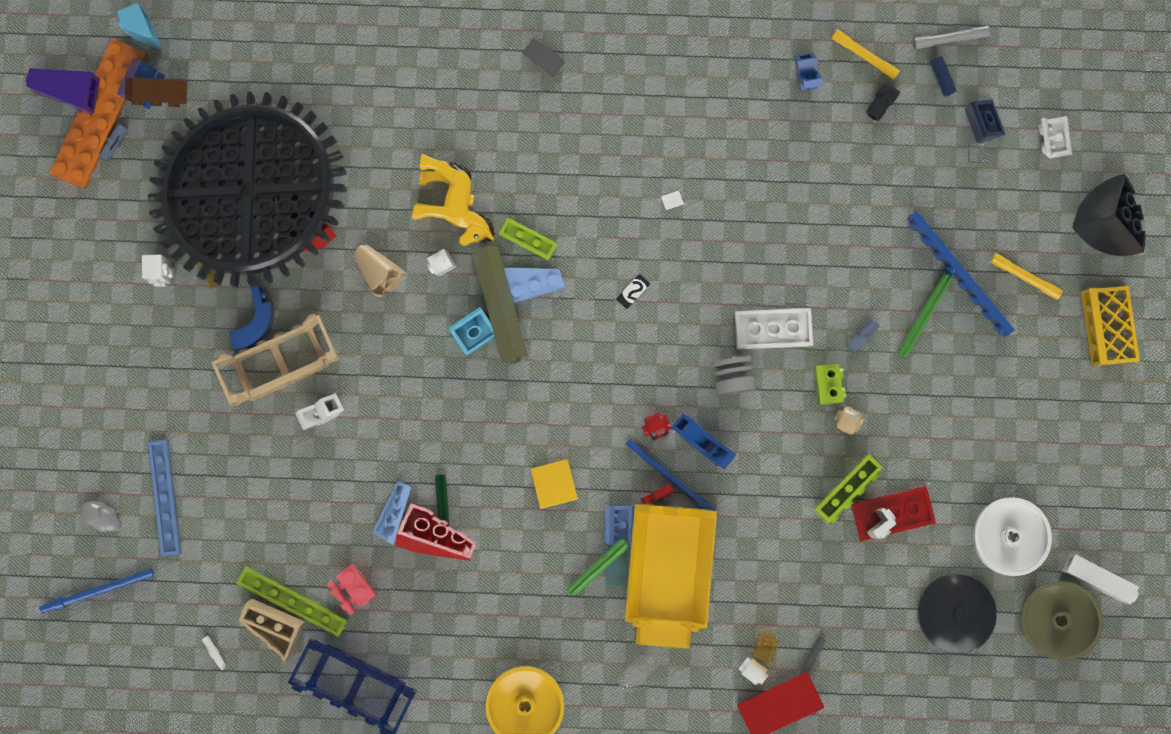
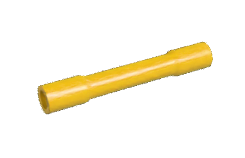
(883, 66)
(1007, 265)

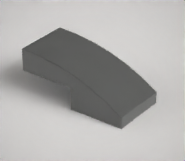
(544, 57)

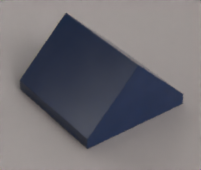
(984, 120)

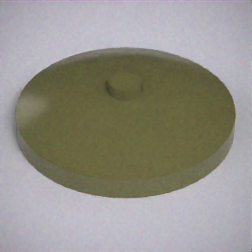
(1062, 621)

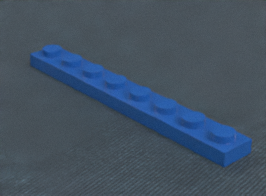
(964, 281)

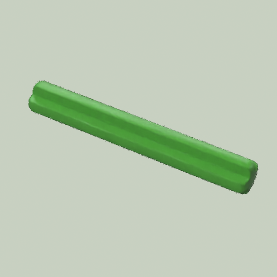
(598, 567)

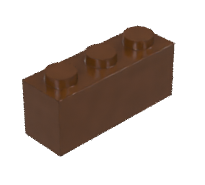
(155, 91)

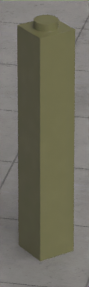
(500, 304)

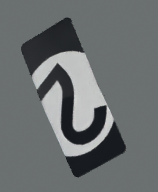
(633, 291)

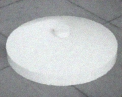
(1012, 536)

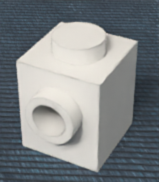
(440, 263)

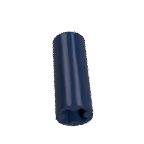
(943, 76)

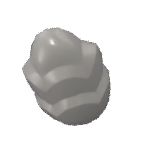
(100, 516)

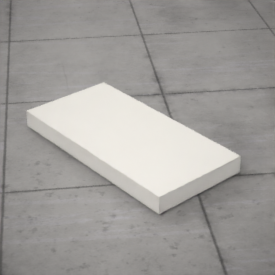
(773, 328)

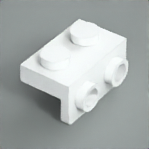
(1056, 137)
(881, 529)

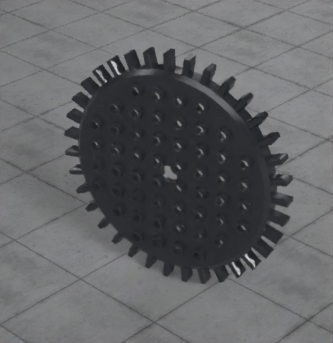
(210, 134)

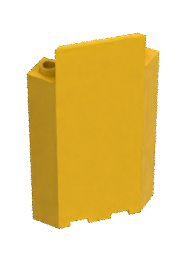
(670, 573)

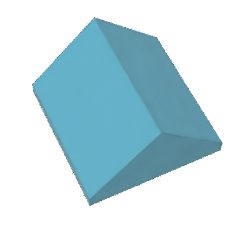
(472, 331)

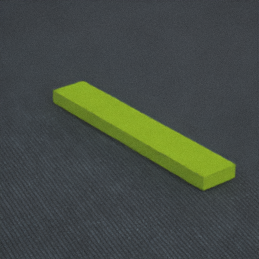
(292, 601)

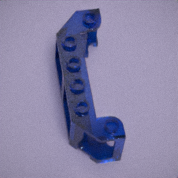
(347, 703)

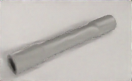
(973, 33)

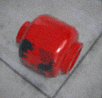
(656, 426)

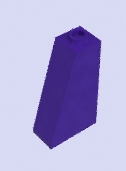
(68, 87)

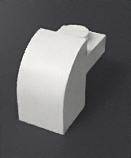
(320, 412)

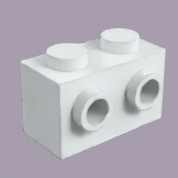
(157, 270)

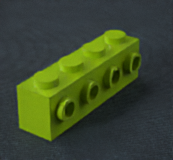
(852, 484)

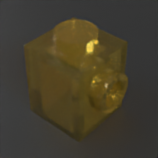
(765, 647)

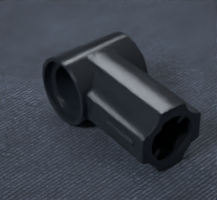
(884, 98)

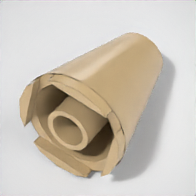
(378, 270)

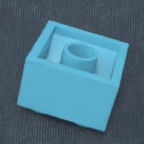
(138, 25)

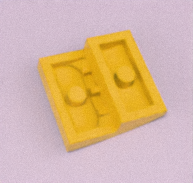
(554, 484)

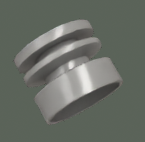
(733, 376)

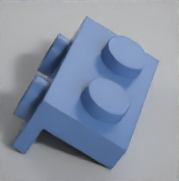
(618, 524)

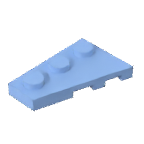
(532, 282)
(392, 513)

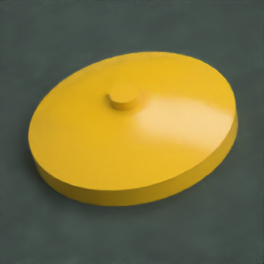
(525, 702)

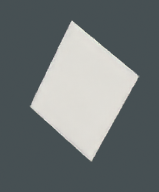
(672, 200)

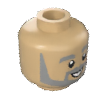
(849, 420)

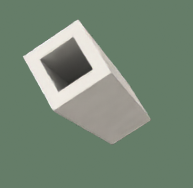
(1101, 579)

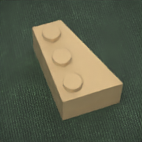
(273, 626)

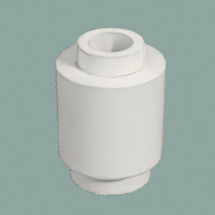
(753, 671)

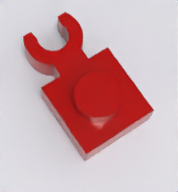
(661, 494)

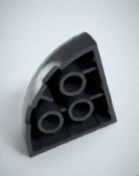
(1111, 218)

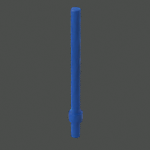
(699, 502)
(60, 603)

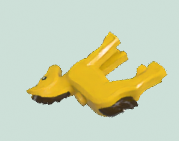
(456, 202)

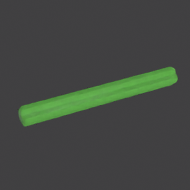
(924, 315)

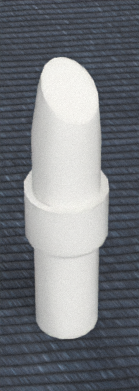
(213, 652)

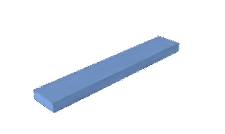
(164, 498)

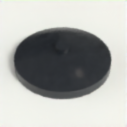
(957, 613)

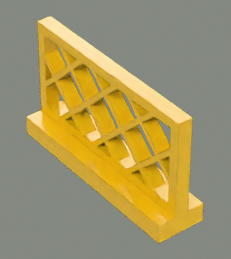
(1095, 324)

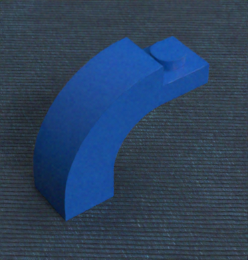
(259, 326)
(703, 442)

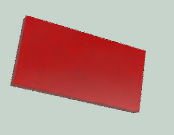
(910, 508)
(781, 705)

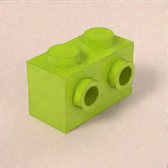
(827, 384)

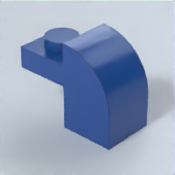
(807, 71)

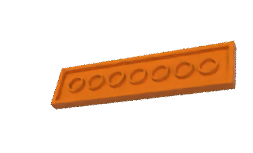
(88, 131)

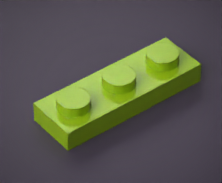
(528, 239)

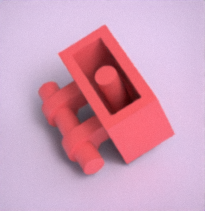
(355, 585)

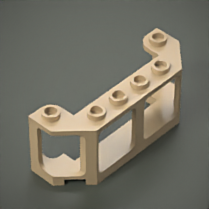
(273, 344)

